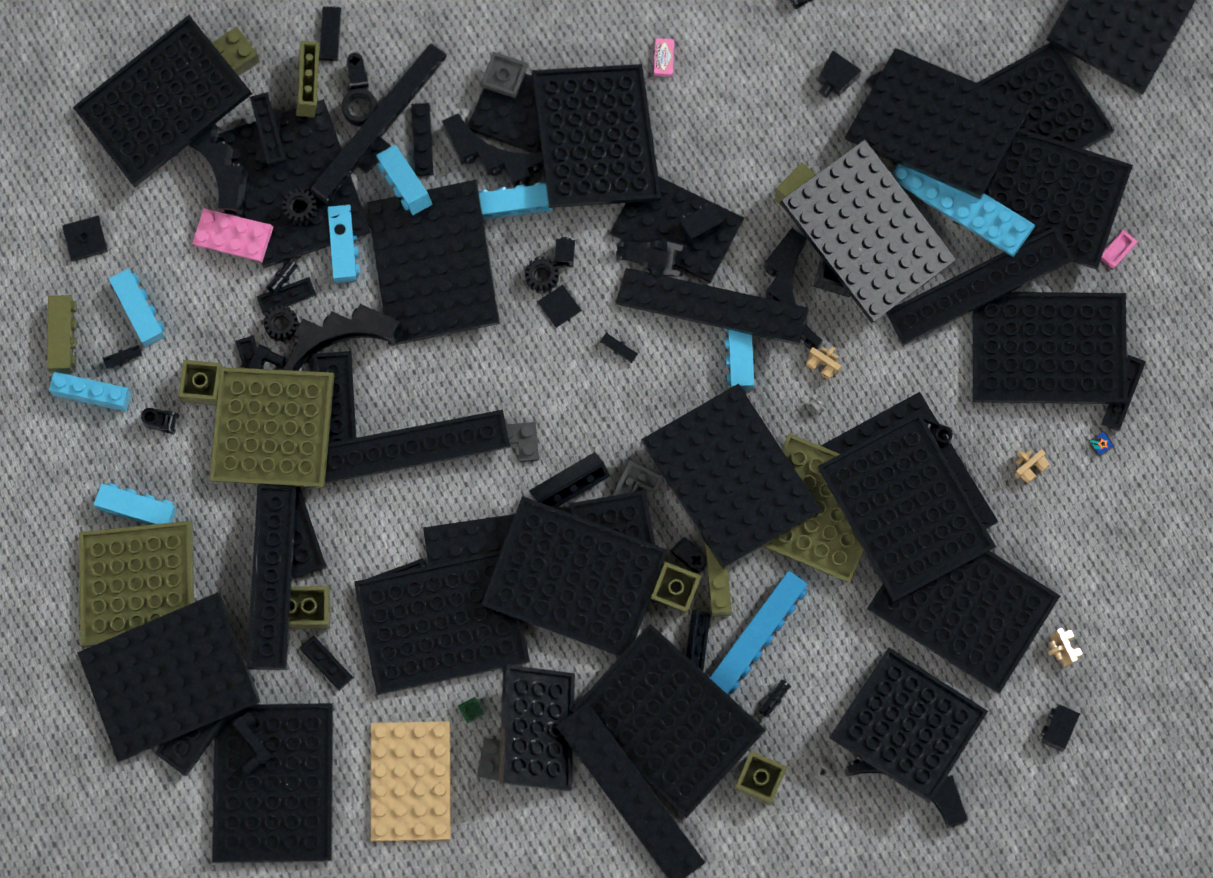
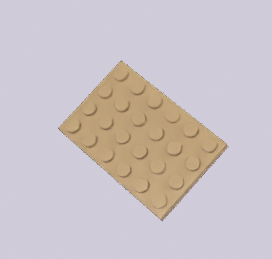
(410, 781)

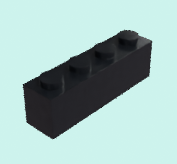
(571, 481)

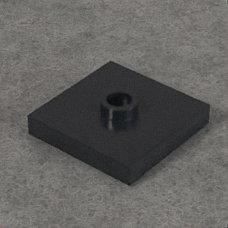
(85, 238)

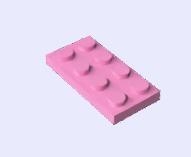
(232, 235)

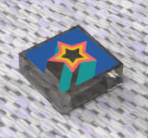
(1101, 444)

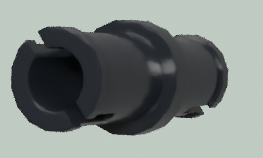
(282, 276)
(619, 347)
(122, 356)
(774, 698)

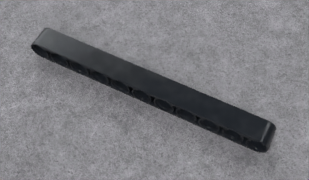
(378, 123)

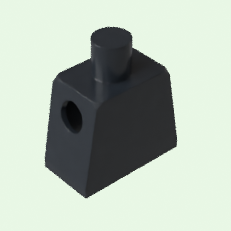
(837, 75)

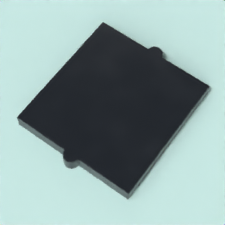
(559, 306)

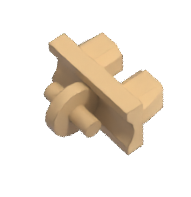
(817, 357)
(1025, 471)
(1062, 649)

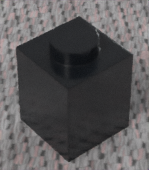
(564, 252)

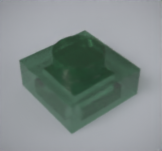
(471, 710)

